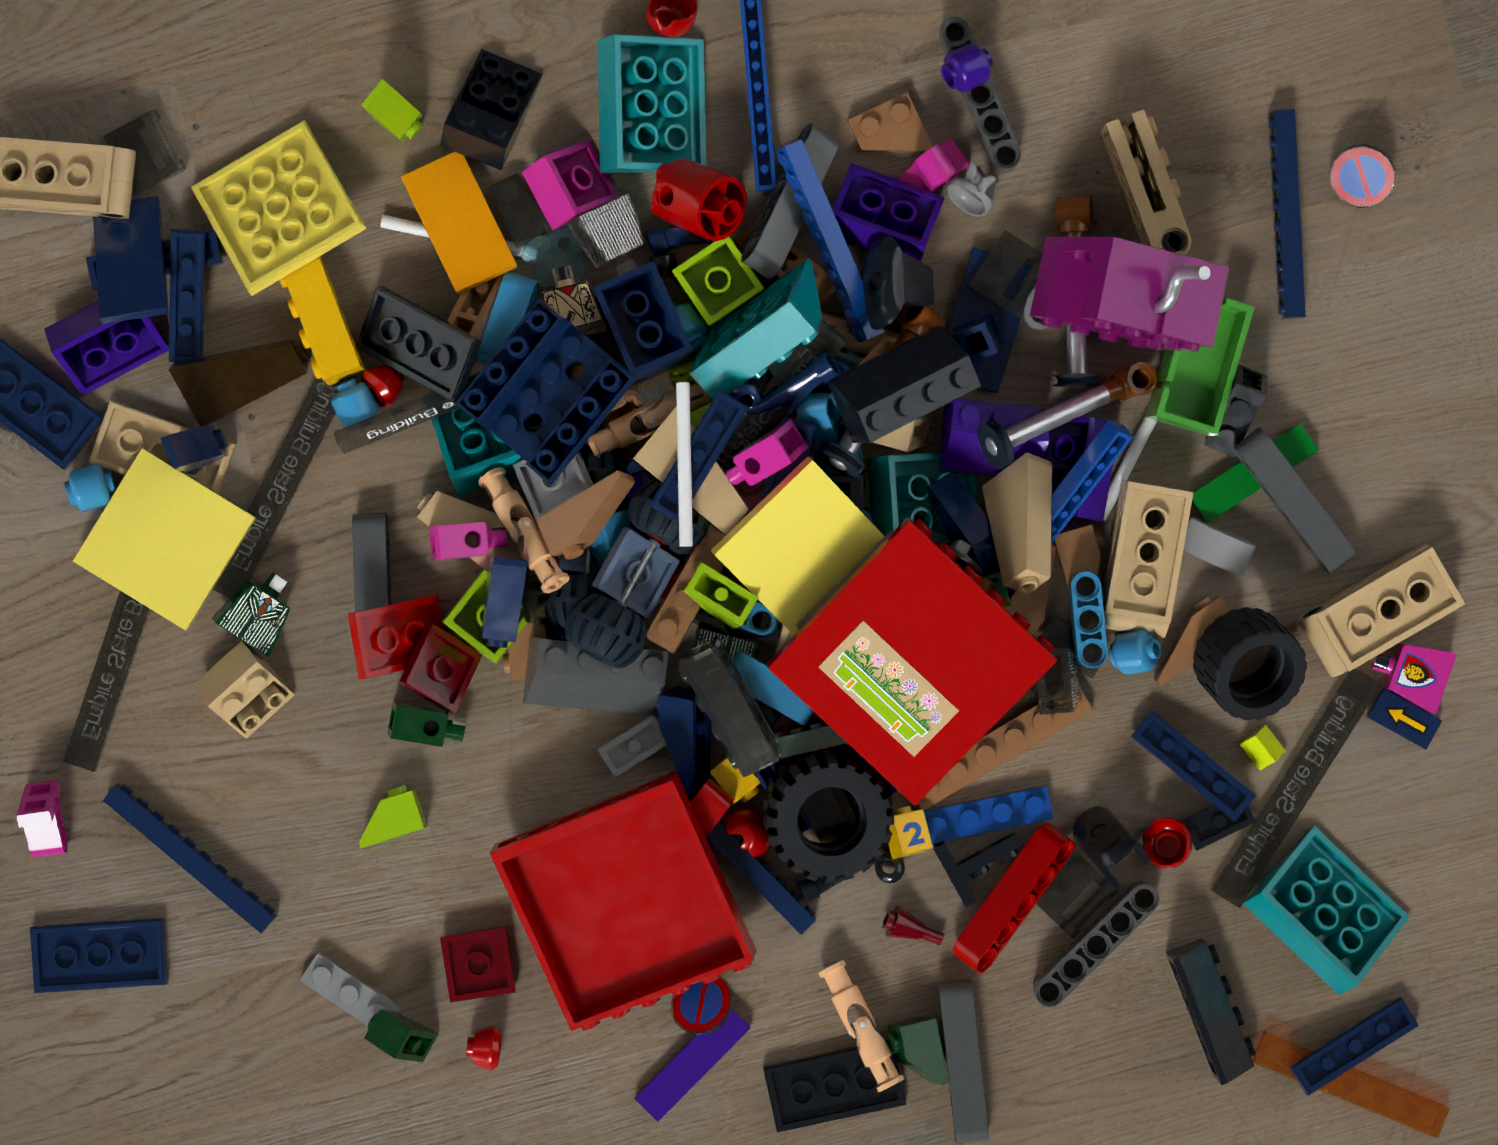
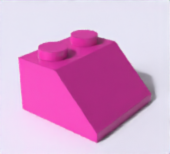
(569, 183)

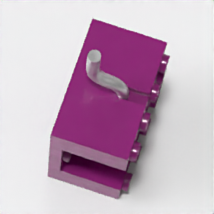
(1129, 293)

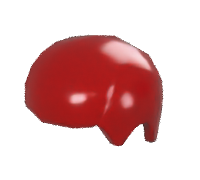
(671, 17)
(751, 827)
(1167, 842)

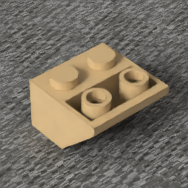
(243, 689)

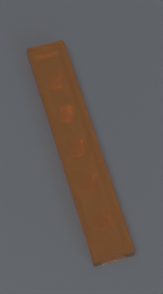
(1359, 1088)

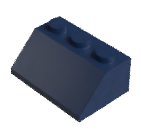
(643, 322)

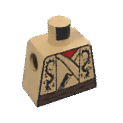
(575, 302)

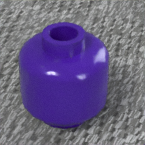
(966, 67)

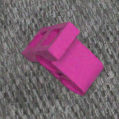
(935, 167)
(43, 819)

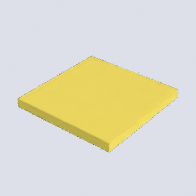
(278, 208)
(164, 539)
(798, 543)

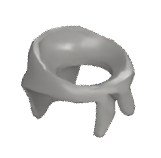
(972, 192)

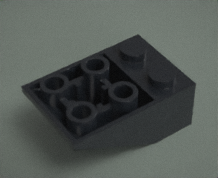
(490, 109)

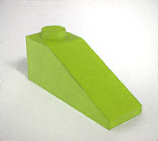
(393, 112)

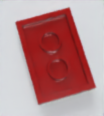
(388, 634)

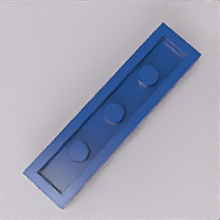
(989, 814)

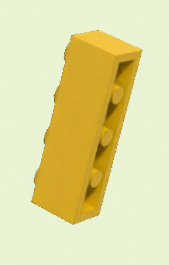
(322, 323)

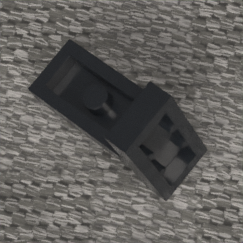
(1246, 395)
(976, 863)

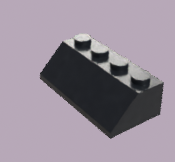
(903, 385)
(1211, 1010)

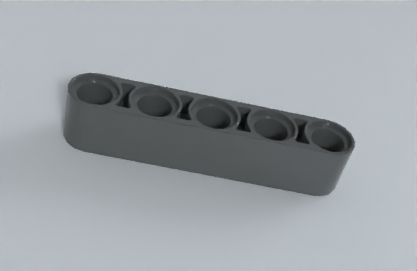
(981, 111)
(782, 214)
(1294, 500)
(371, 560)
(1100, 927)
(963, 1061)

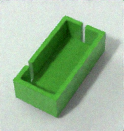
(1200, 382)

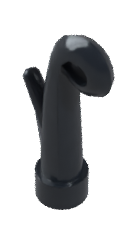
(812, 889)

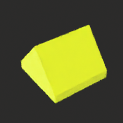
(1262, 747)

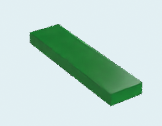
(1238, 483)

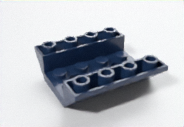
(533, 378)

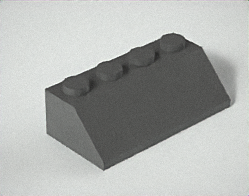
(570, 678)

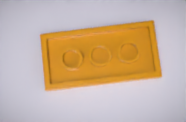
(458, 222)

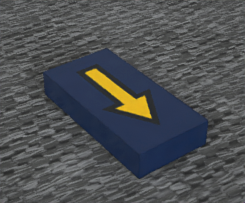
(1404, 718)

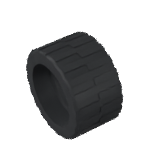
(1266, 689)

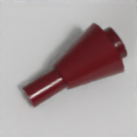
(904, 925)

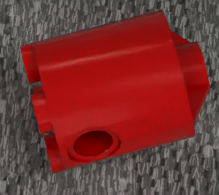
(698, 199)

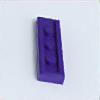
(690, 1066)

